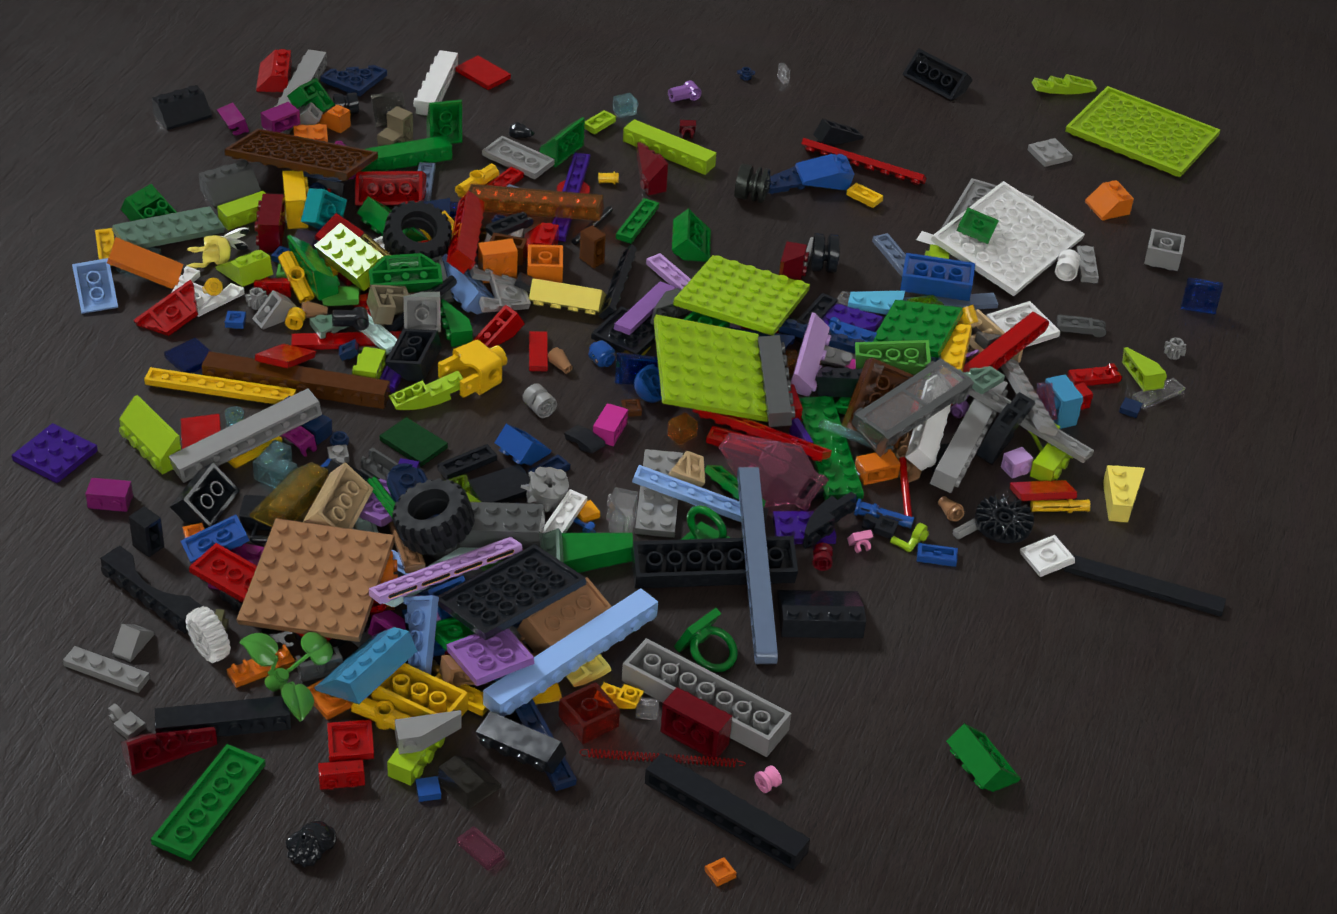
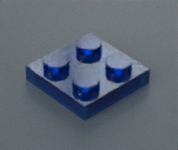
(1201, 295)

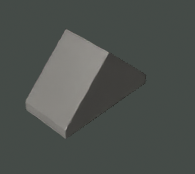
(131, 641)

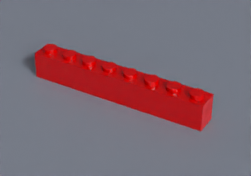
(466, 232)

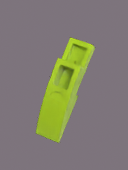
(423, 396)

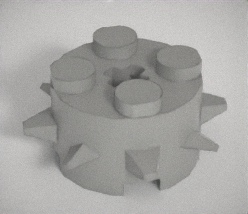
(547, 487)

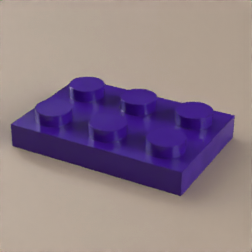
(794, 524)

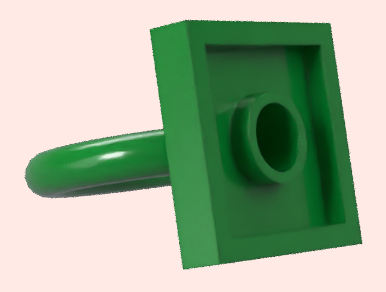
(702, 530)
(698, 633)

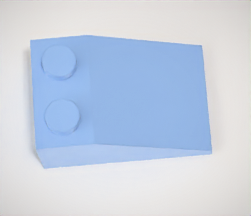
(95, 286)

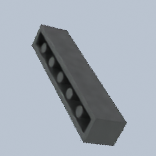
(775, 381)

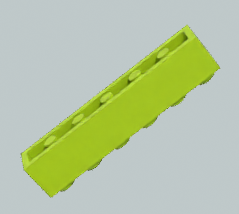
(670, 146)

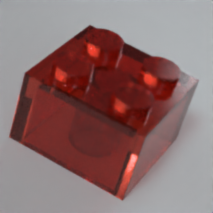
(589, 712)

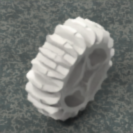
(208, 634)

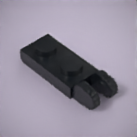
(509, 224)

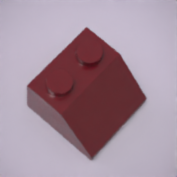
(794, 260)

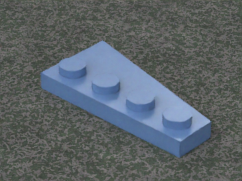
(422, 628)

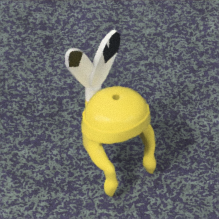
(218, 248)

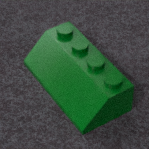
(376, 215)
(316, 272)

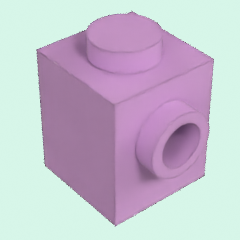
(1017, 462)

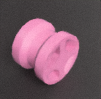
(768, 779)

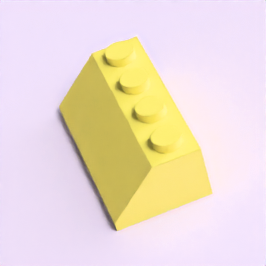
(566, 295)

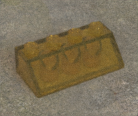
(292, 495)

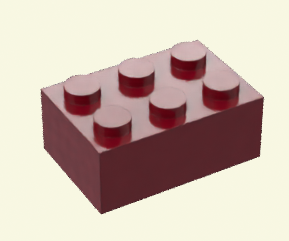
(270, 222)
(696, 723)

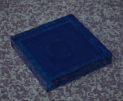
(188, 355)

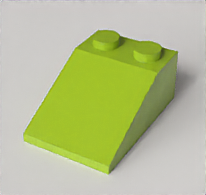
(247, 268)

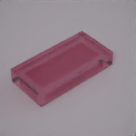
(480, 848)

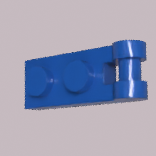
(851, 331)

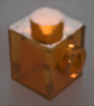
(682, 428)

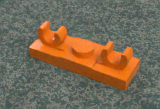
(251, 671)

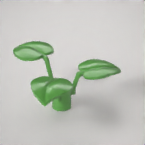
(263, 650)

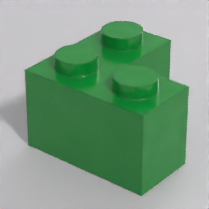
(311, 92)

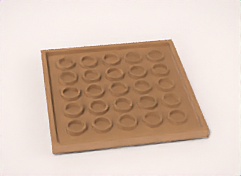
(316, 580)

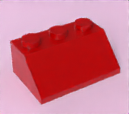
(275, 71)

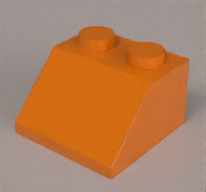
(1110, 200)

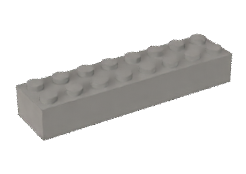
(754, 720)

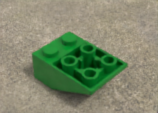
(146, 204)

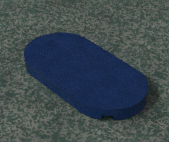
(402, 478)

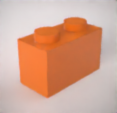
(877, 468)

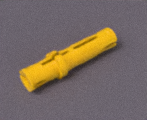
(1060, 505)

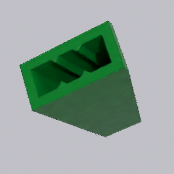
(596, 550)

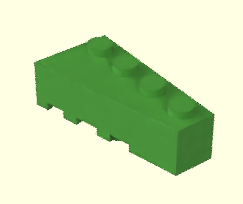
(905, 355)

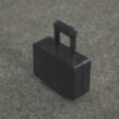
(249, 503)

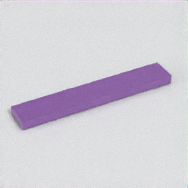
(642, 309)

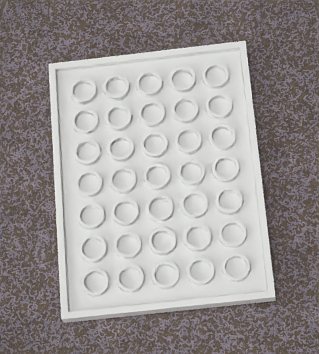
(1021, 245)

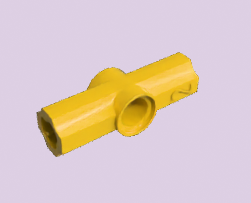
(477, 177)
(292, 269)
(380, 712)

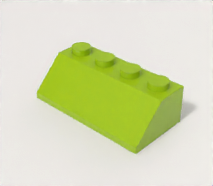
(149, 434)

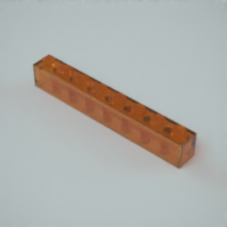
(540, 202)

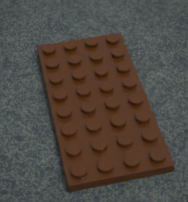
(301, 154)

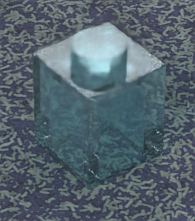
(625, 105)

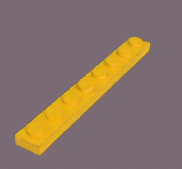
(217, 386)

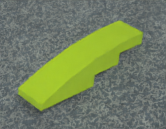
(1068, 85)

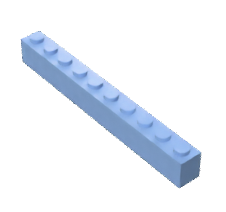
(570, 653)

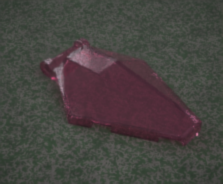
(782, 468)

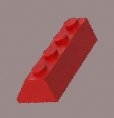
(390, 186)

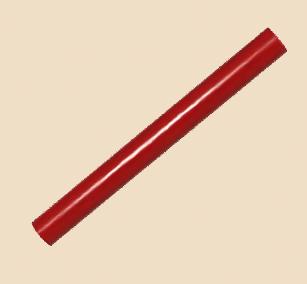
(905, 487)

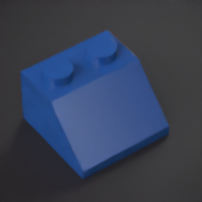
(521, 445)

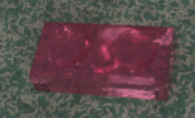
(1046, 395)

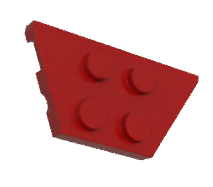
(171, 311)

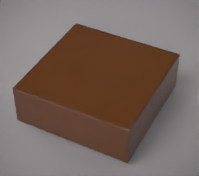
(633, 406)

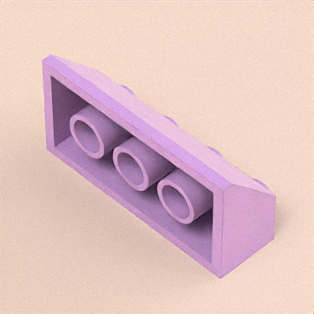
(810, 355)

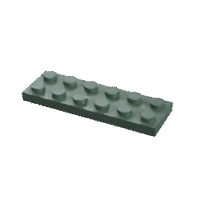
(170, 228)

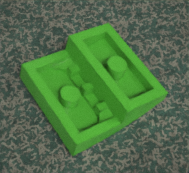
(347, 296)

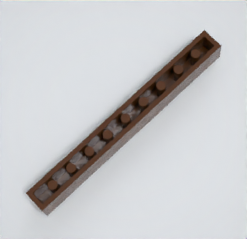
(322, 383)

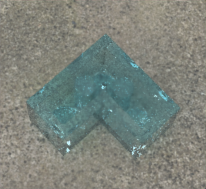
(274, 464)

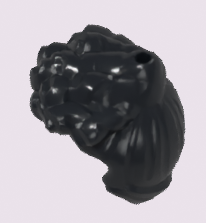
(310, 843)

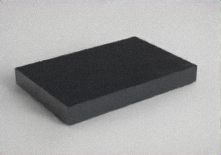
(500, 485)

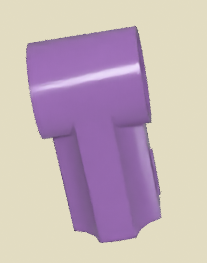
(686, 91)

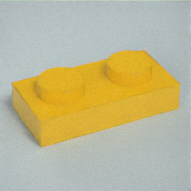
(864, 195)

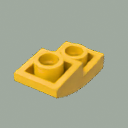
(624, 698)

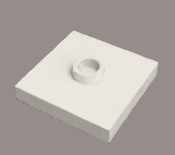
(1047, 555)

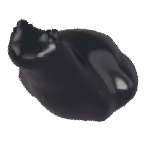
(520, 130)

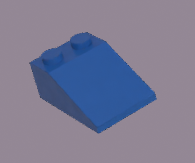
(826, 171)

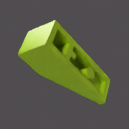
(1144, 370)

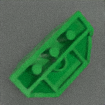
(408, 270)

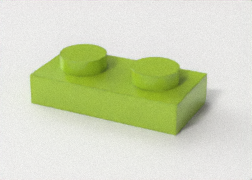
(599, 122)

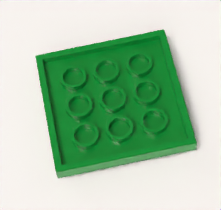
(920, 322)

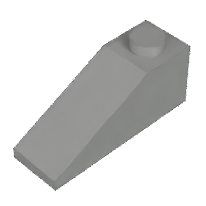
(420, 732)

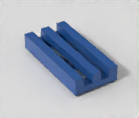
(937, 554)

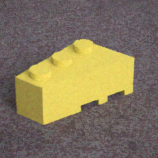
(1121, 490)

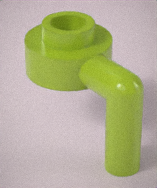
(919, 534)

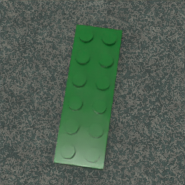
(208, 802)

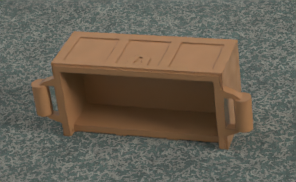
(562, 618)

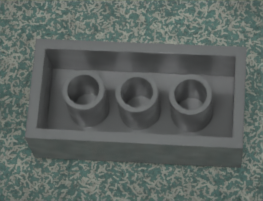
(505, 520)

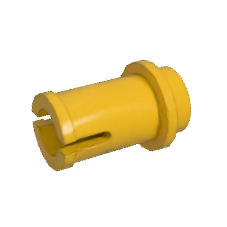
(608, 178)

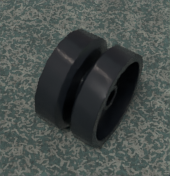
(827, 253)

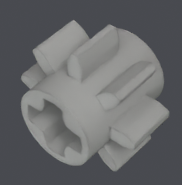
(256, 298)
(1175, 348)

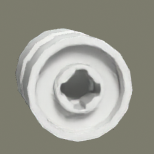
(1067, 265)

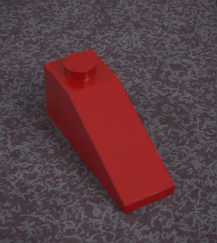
(501, 327)

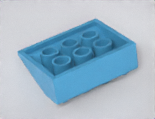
(369, 666)

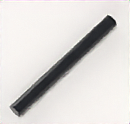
(606, 212)

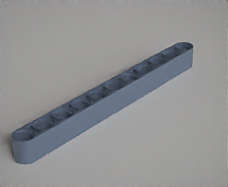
(757, 566)

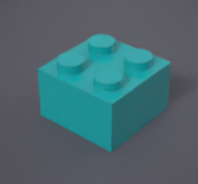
(321, 207)

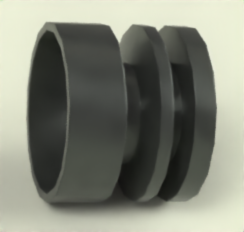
(752, 183)

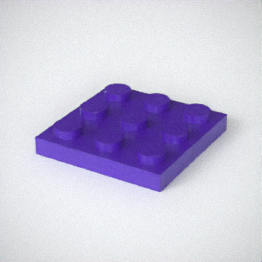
(54, 452)

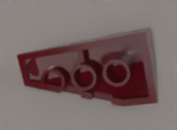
(652, 170)
(159, 748)

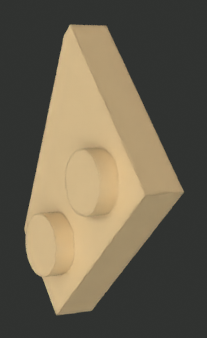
(690, 469)

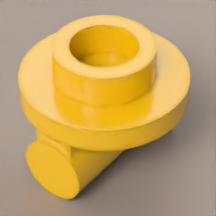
(212, 287)

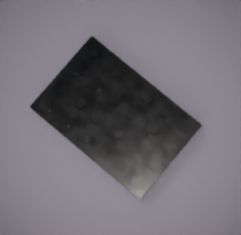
(510, 591)

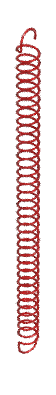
(713, 763)

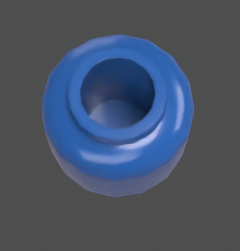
(601, 353)

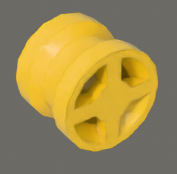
(295, 318)

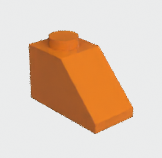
(336, 119)

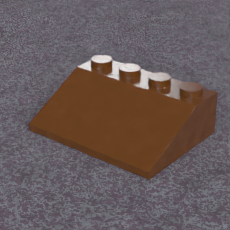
(874, 382)

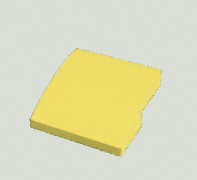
(589, 671)

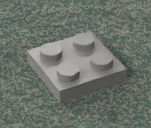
(1049, 152)

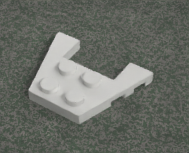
(205, 301)

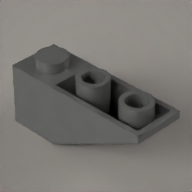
(665, 306)

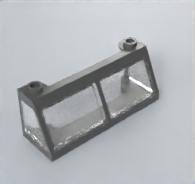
(911, 404)

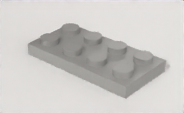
(518, 156)

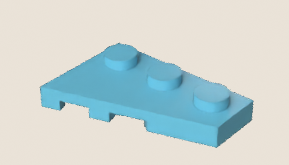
(874, 301)

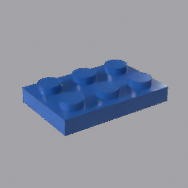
(226, 533)

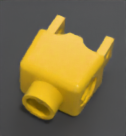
(478, 366)

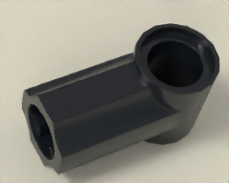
(353, 318)

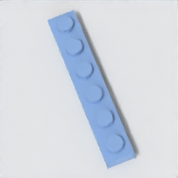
(687, 492)

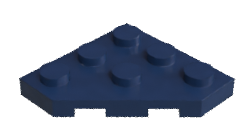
(354, 79)

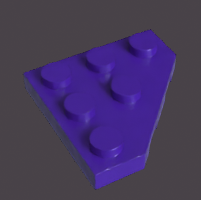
(854, 317)

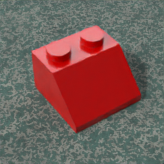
(543, 235)

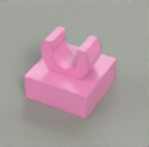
(860, 538)

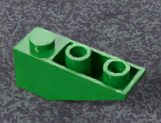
(456, 325)

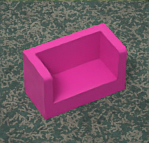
(611, 423)

